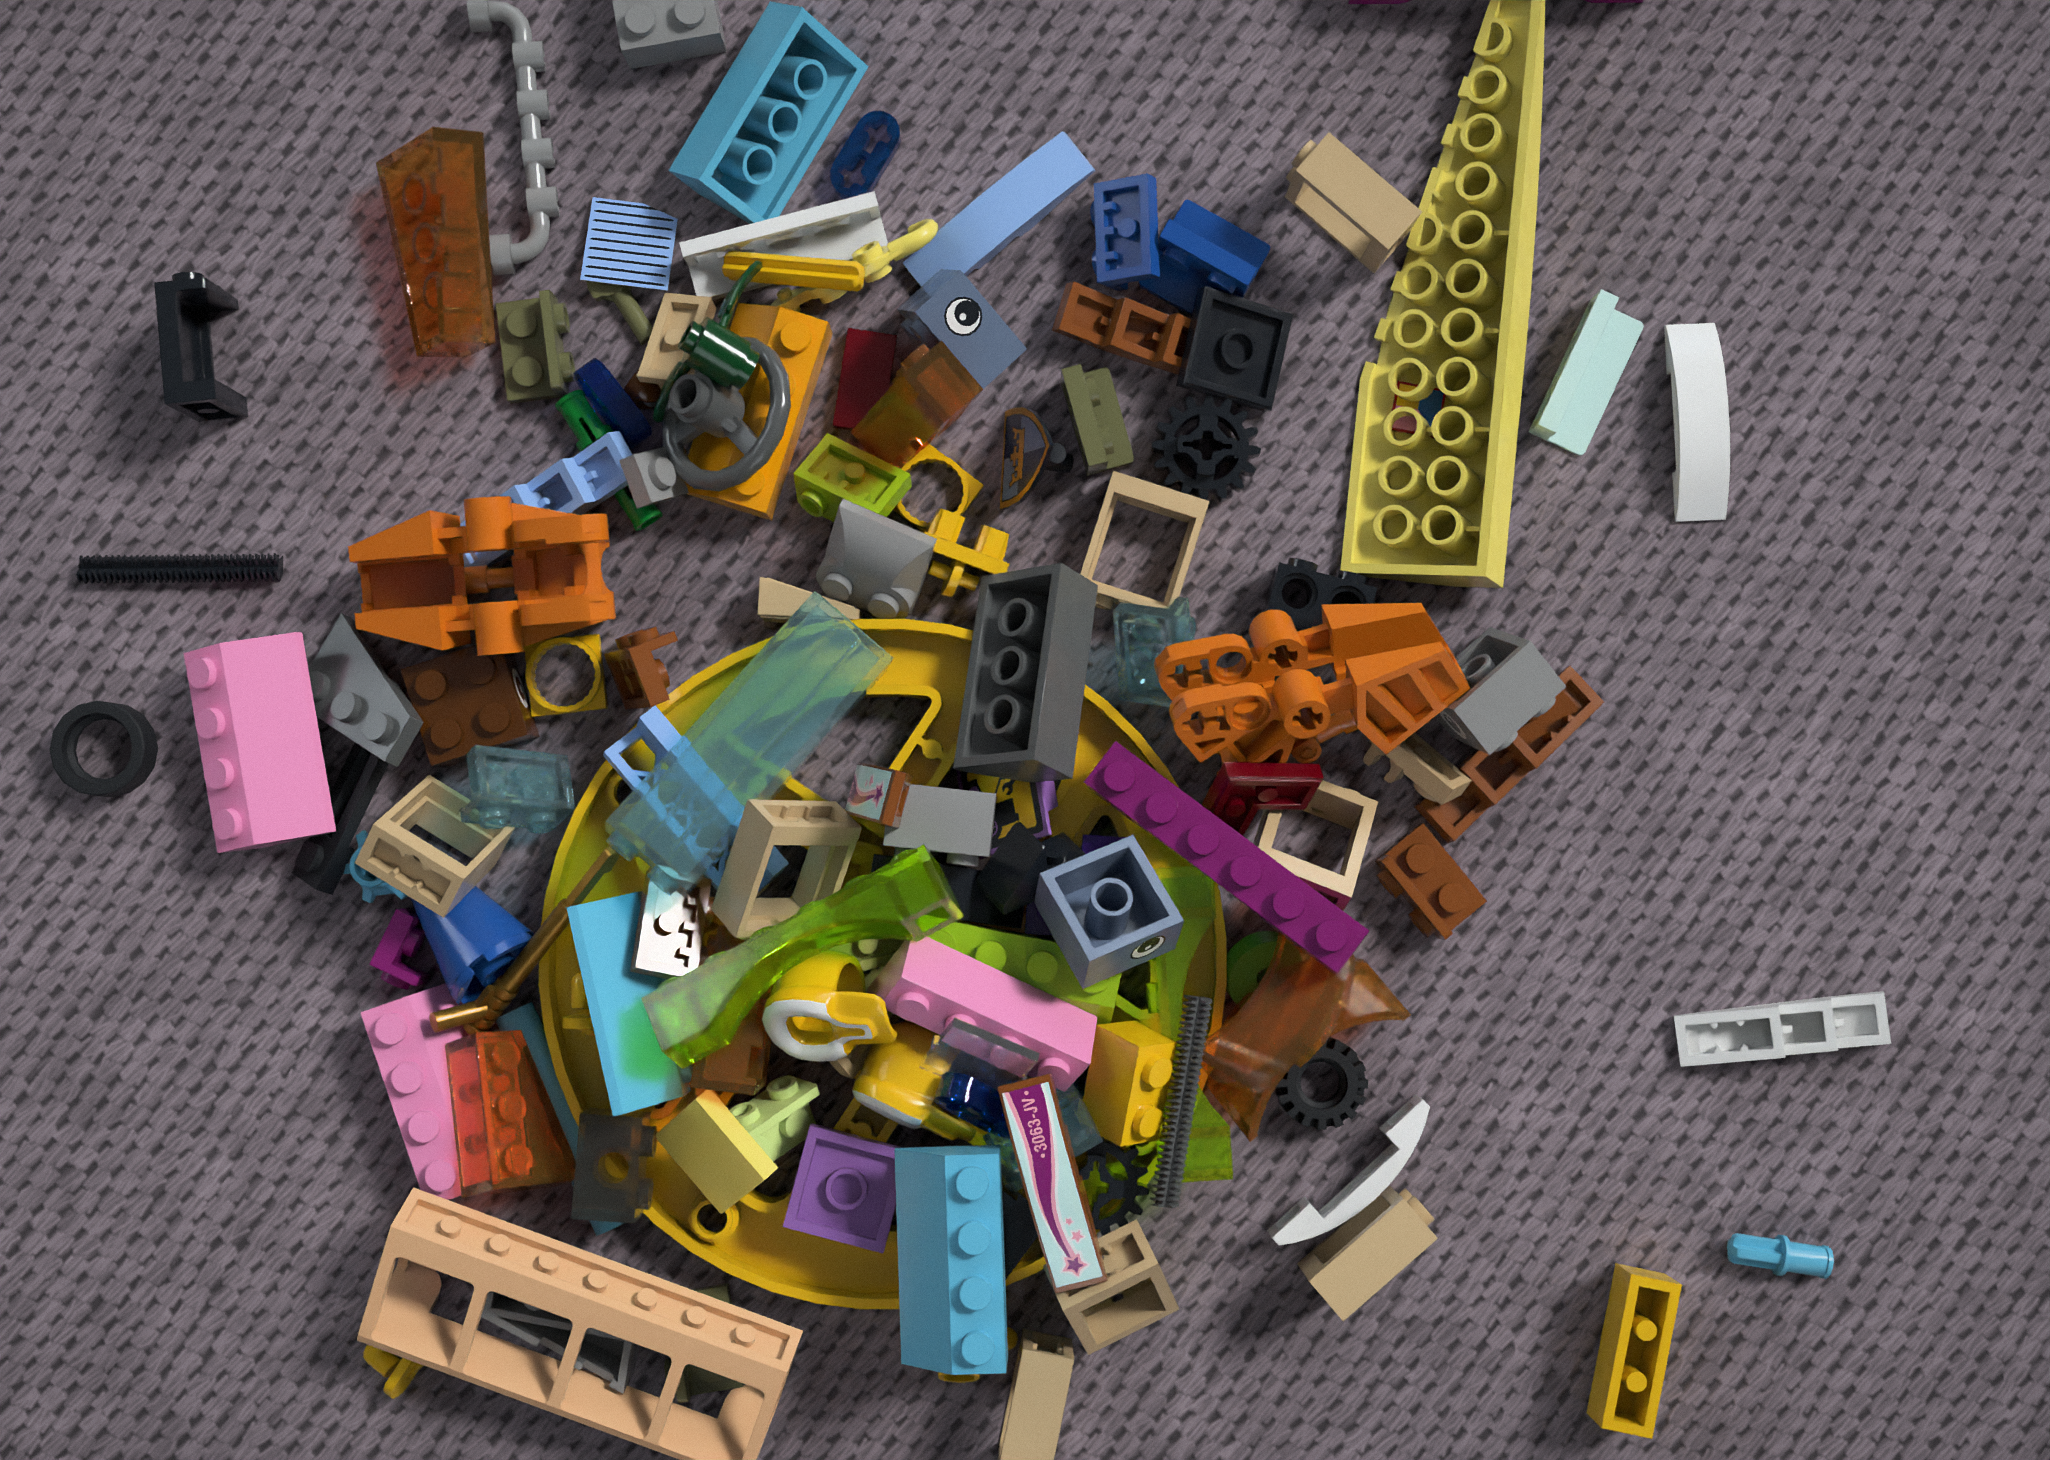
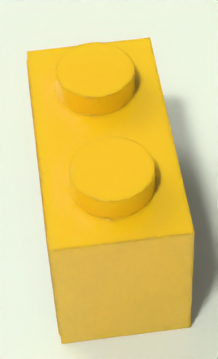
(1128, 1081)

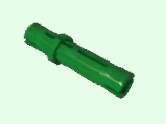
(576, 412)

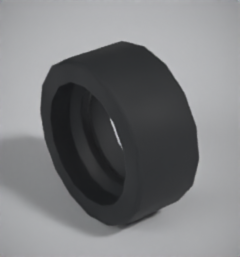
(65, 741)

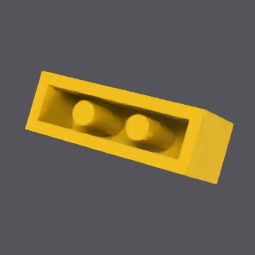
(1633, 1350)

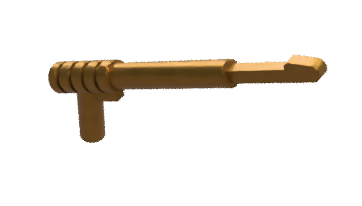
(486, 1009)

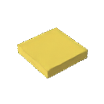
(715, 1151)

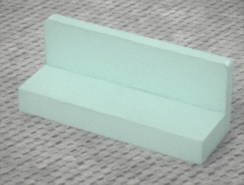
(1587, 375)

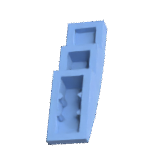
(1004, 211)
(569, 486)

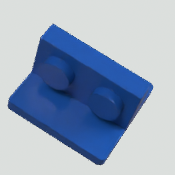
(1201, 252)

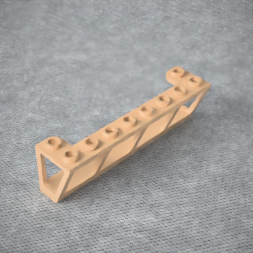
(591, 1293)

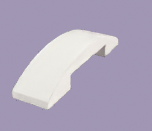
(1699, 422)
(1403, 1132)

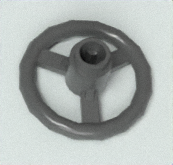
(705, 406)

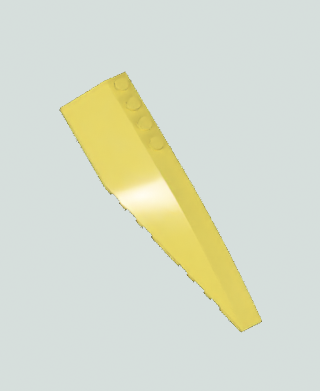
(1459, 326)

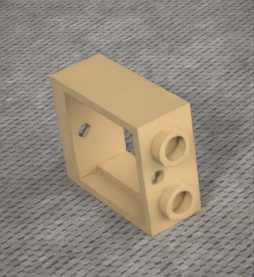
(1350, 201)
(1158, 500)
(1338, 806)
(768, 823)
(421, 868)
(1368, 1250)
(1130, 1272)
(1037, 1397)

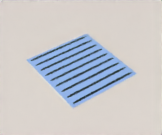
(628, 244)

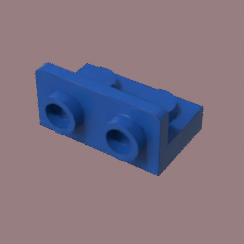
(1125, 231)

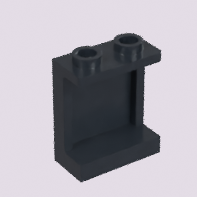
(187, 350)

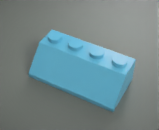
(769, 115)
(629, 1052)
(951, 1259)

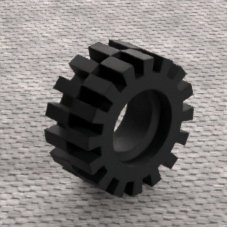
(1341, 1104)

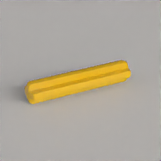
(796, 270)

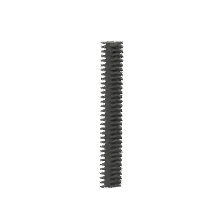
(1182, 1101)

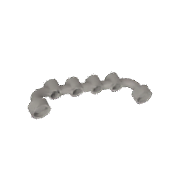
(536, 151)

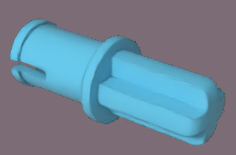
(1780, 1255)

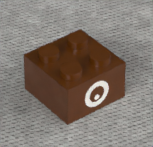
(469, 703)

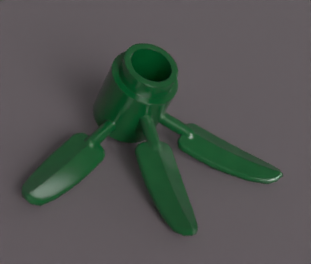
(714, 348)

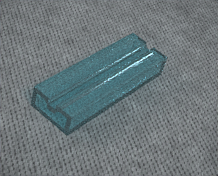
(746, 745)

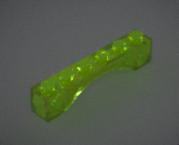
(706, 1006)
(1210, 1138)

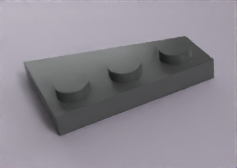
(359, 697)

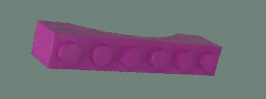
(1226, 858)

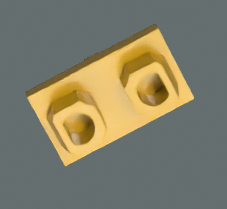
(986, 554)

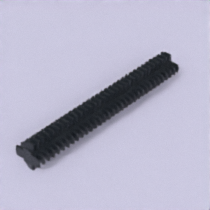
(179, 568)

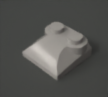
(874, 562)

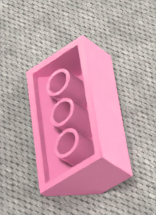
(259, 742)
(937, 983)
(418, 1083)

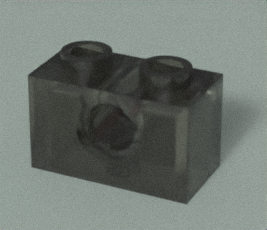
(598, 1193)

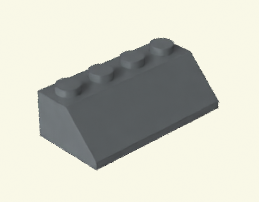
(1027, 674)

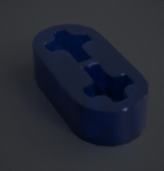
(855, 149)
(612, 402)
(972, 1102)

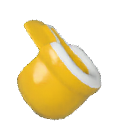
(823, 1009)
(901, 1089)

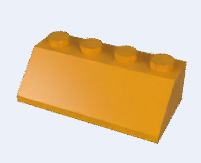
(802, 349)

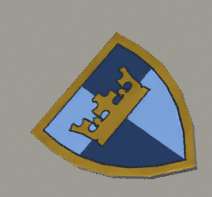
(1027, 454)

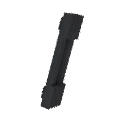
(326, 855)

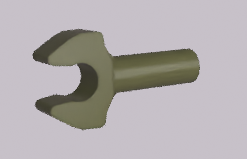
(626, 304)

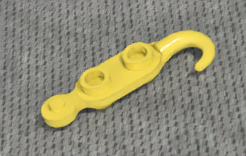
(873, 258)

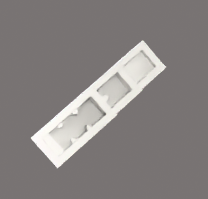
(1782, 1029)

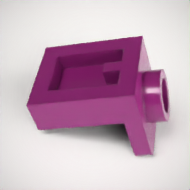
(401, 939)

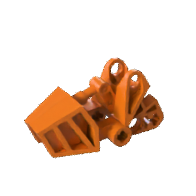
(419, 583)
(1387, 666)

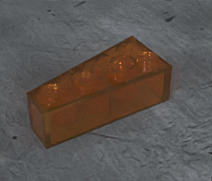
(441, 239)

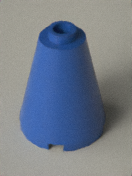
(473, 943)

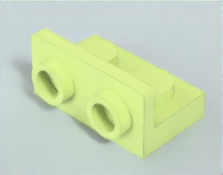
(779, 1115)

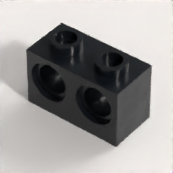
(1319, 589)

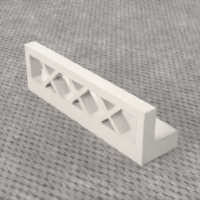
(811, 233)

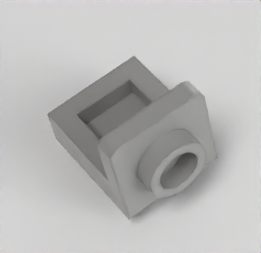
(652, 478)

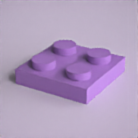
(844, 1189)

